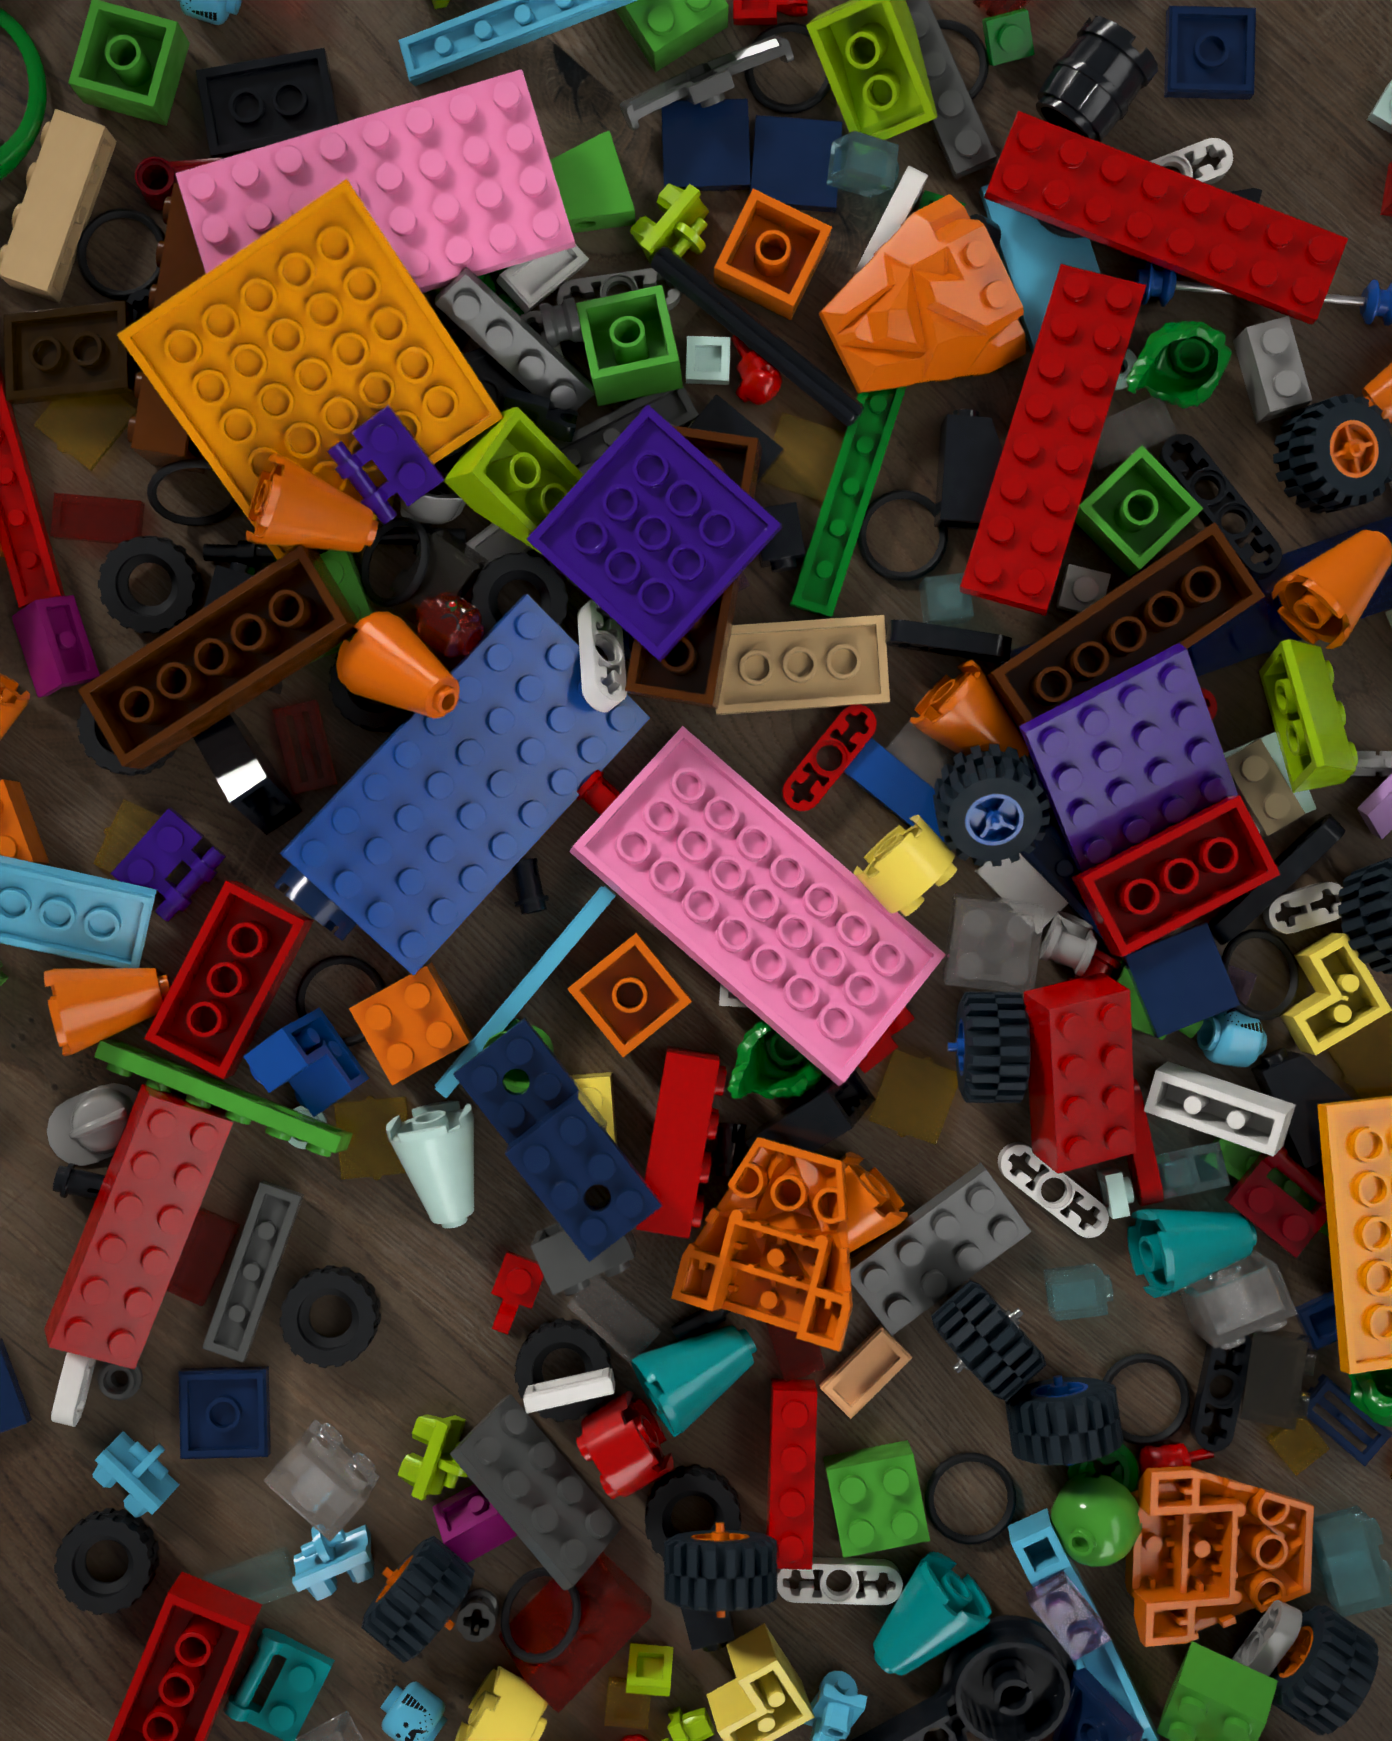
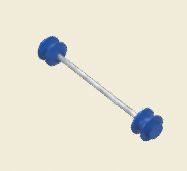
(1163, 285)

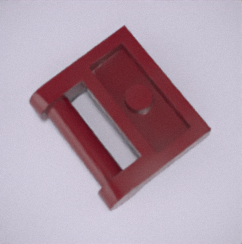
(1273, 1208)

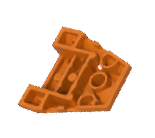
(927, 305)
(777, 1246)
(1212, 1552)

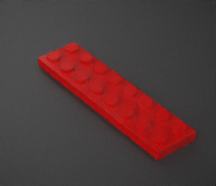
(1166, 218)
(1052, 439)

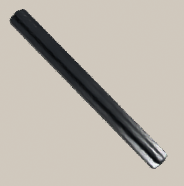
(757, 336)

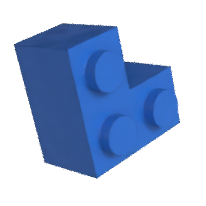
(310, 1059)

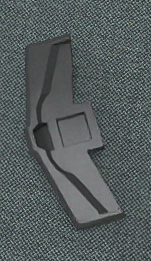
(705, 81)

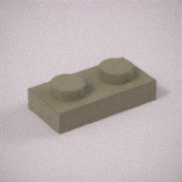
(1263, 788)

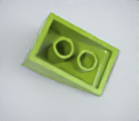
(874, 66)
(513, 475)

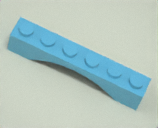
(1045, 1557)

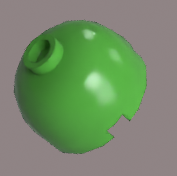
(1096, 1520)

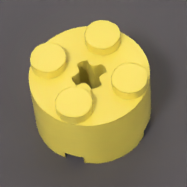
(906, 866)
(504, 1710)

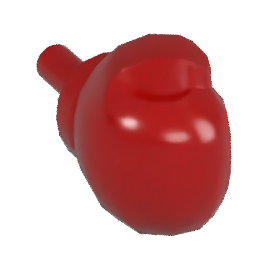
(759, 378)
(1170, 1456)

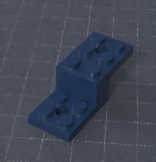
(557, 1140)

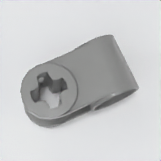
(1069, 942)

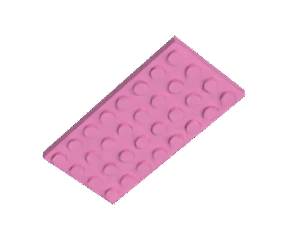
(442, 176)
(758, 905)

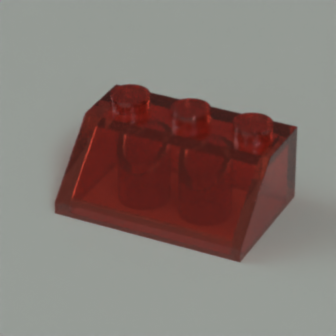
(610, 1615)

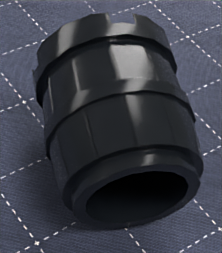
(1095, 80)

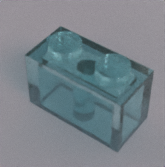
(1351, 1561)

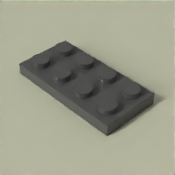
(936, 1249)
(536, 1492)

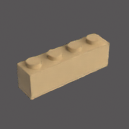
(56, 205)

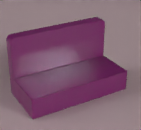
(55, 644)
(471, 1524)

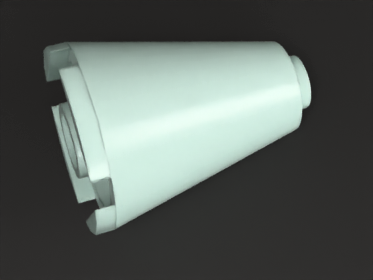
(438, 1158)

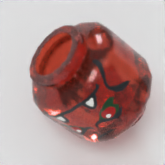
(449, 624)

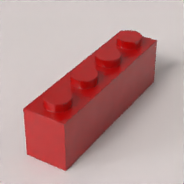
(792, 1471)

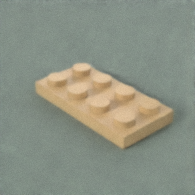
(805, 665)

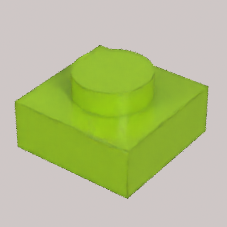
(649, 1669)

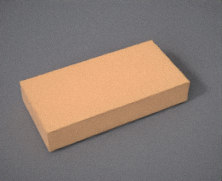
(865, 1371)

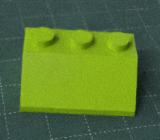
(1307, 716)

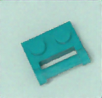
(292, 1692)

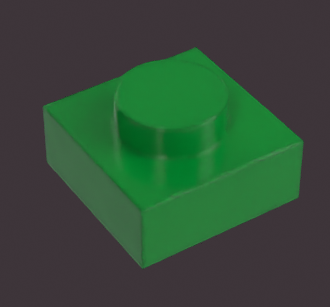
(1008, 37)

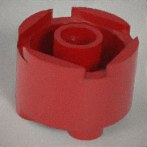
(624, 1445)

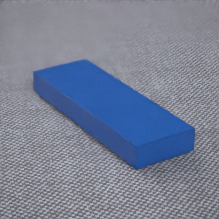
(893, 785)

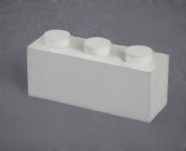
(1219, 1108)

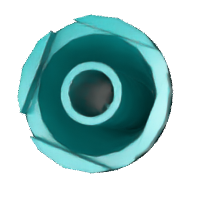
(1186, 1246)
(693, 1374)
(930, 1616)

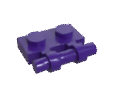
(397, 456)
(158, 855)

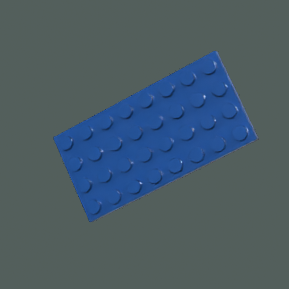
(463, 793)

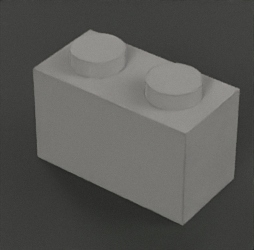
(1272, 369)

